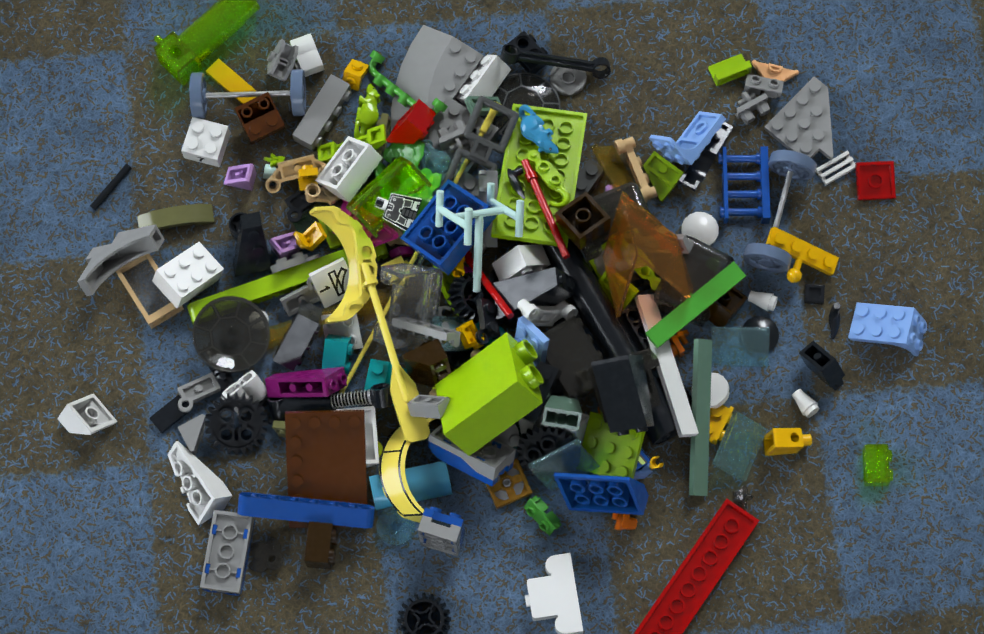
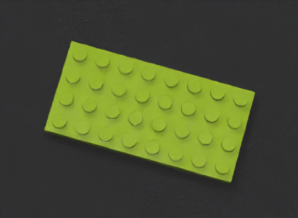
(568, 136)

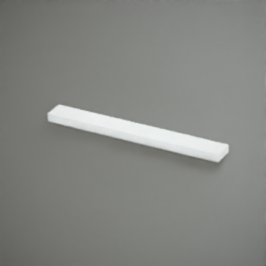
(668, 370)

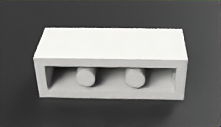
(485, 78)

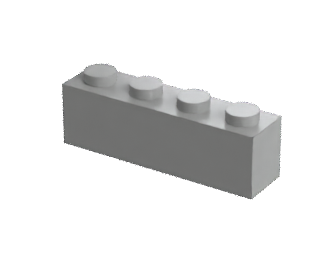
(322, 112)

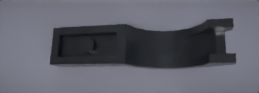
(697, 171)

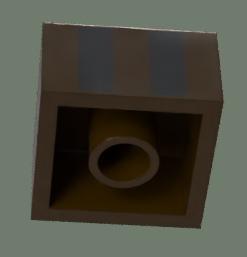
(583, 220)
(320, 544)

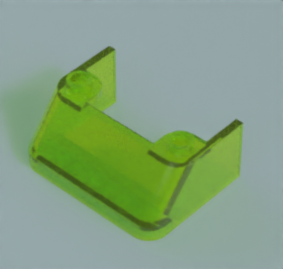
(399, 178)

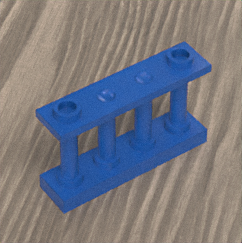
(761, 194)

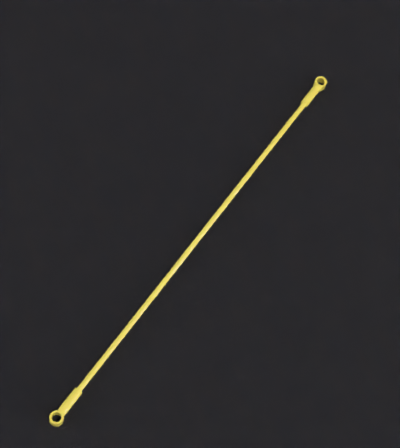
(484, 128)

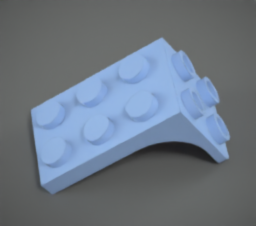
(692, 141)
(888, 325)

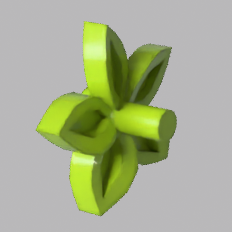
(274, 159)

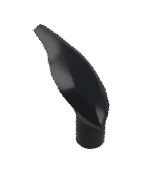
(512, 175)
(834, 319)

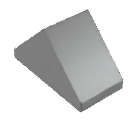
(192, 432)

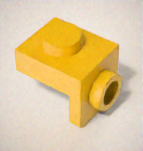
(355, 73)
(306, 176)
(311, 237)
(467, 335)

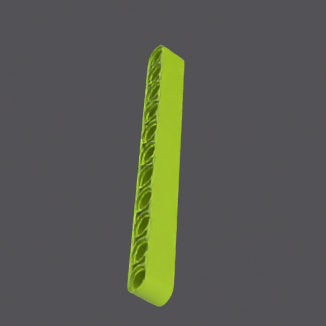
(279, 282)

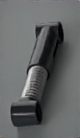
(378, 396)

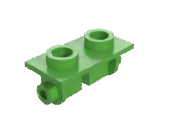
(547, 522)

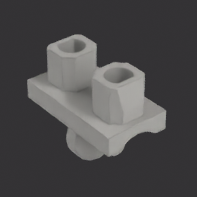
(750, 103)
(454, 139)

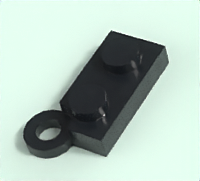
(298, 204)
(487, 321)

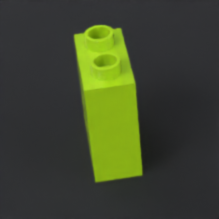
(490, 393)

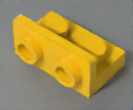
(718, 419)

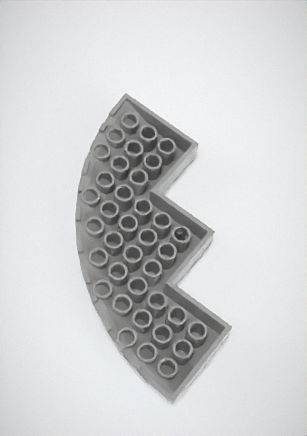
(438, 68)

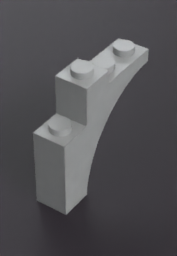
(109, 258)

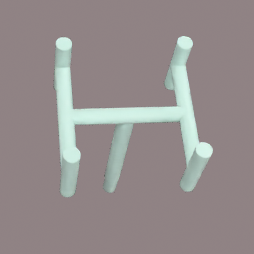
(465, 218)

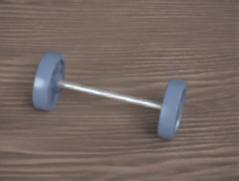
(199, 95)
(792, 166)

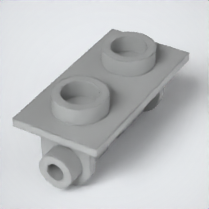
(771, 87)

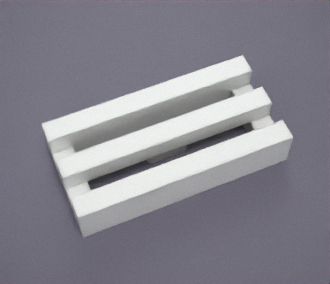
(848, 160)

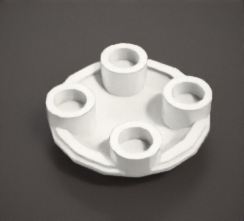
(701, 226)

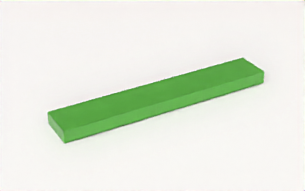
(695, 305)

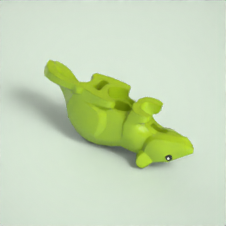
(367, 111)

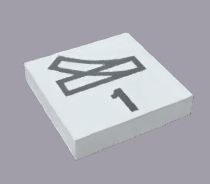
(331, 282)

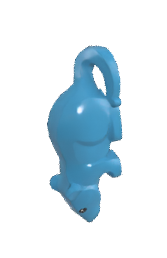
(532, 129)

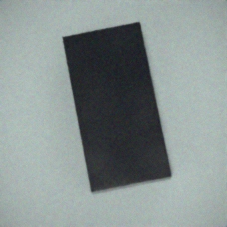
(168, 415)

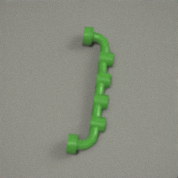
(393, 89)

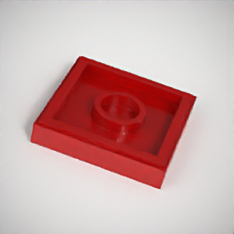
(875, 180)

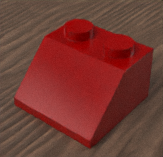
(412, 124)

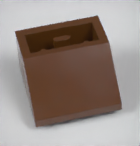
(259, 118)

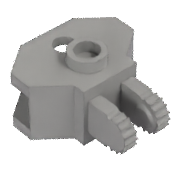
(282, 60)

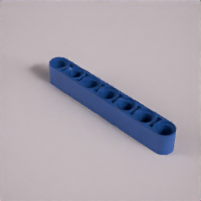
(305, 510)

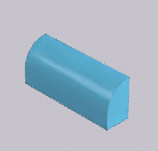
(423, 481)

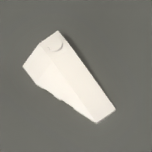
(202, 486)

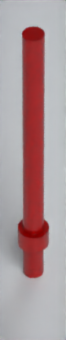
(531, 178)
(491, 289)

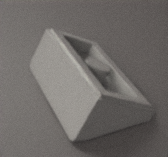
(428, 406)

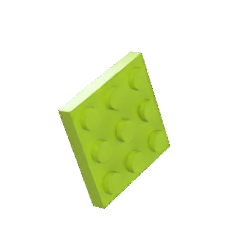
(612, 452)

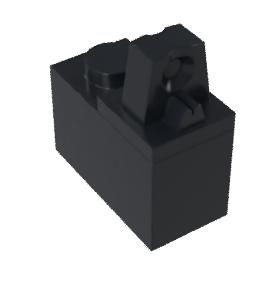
(823, 365)

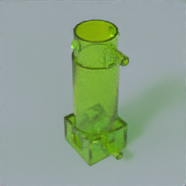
(186, 51)

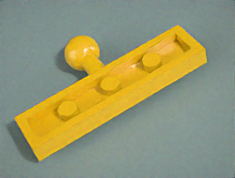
(802, 253)

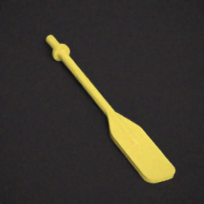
(401, 385)

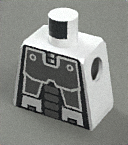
(399, 209)

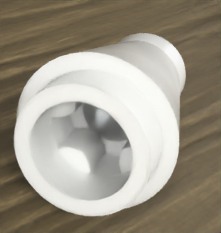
(764, 300)
(805, 403)

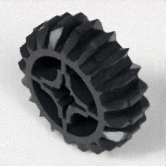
(460, 292)
(428, 612)

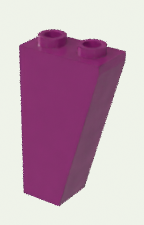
(306, 383)

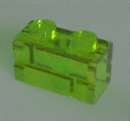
(876, 465)

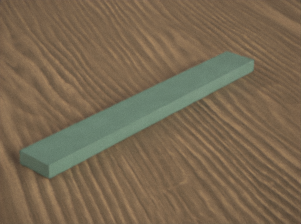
(701, 412)

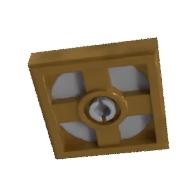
(510, 487)

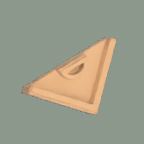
(774, 71)

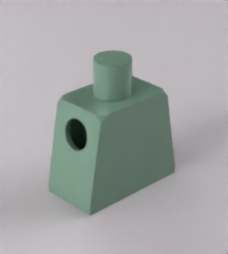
(562, 413)

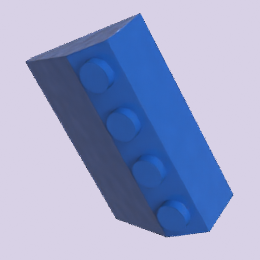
(445, 244)
(602, 493)

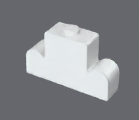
(556, 596)

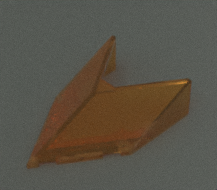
(641, 241)

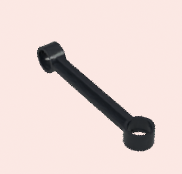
(512, 54)

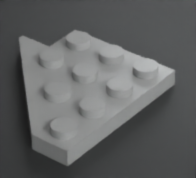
(805, 122)

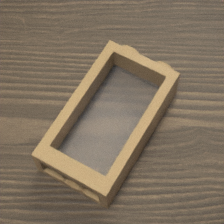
(151, 302)

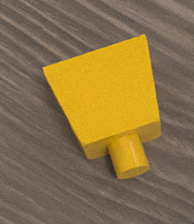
(785, 441)

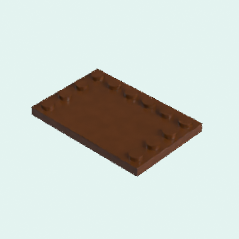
(326, 456)

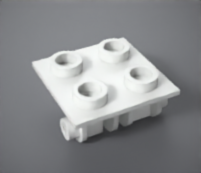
(346, 328)

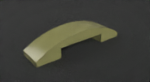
(178, 216)

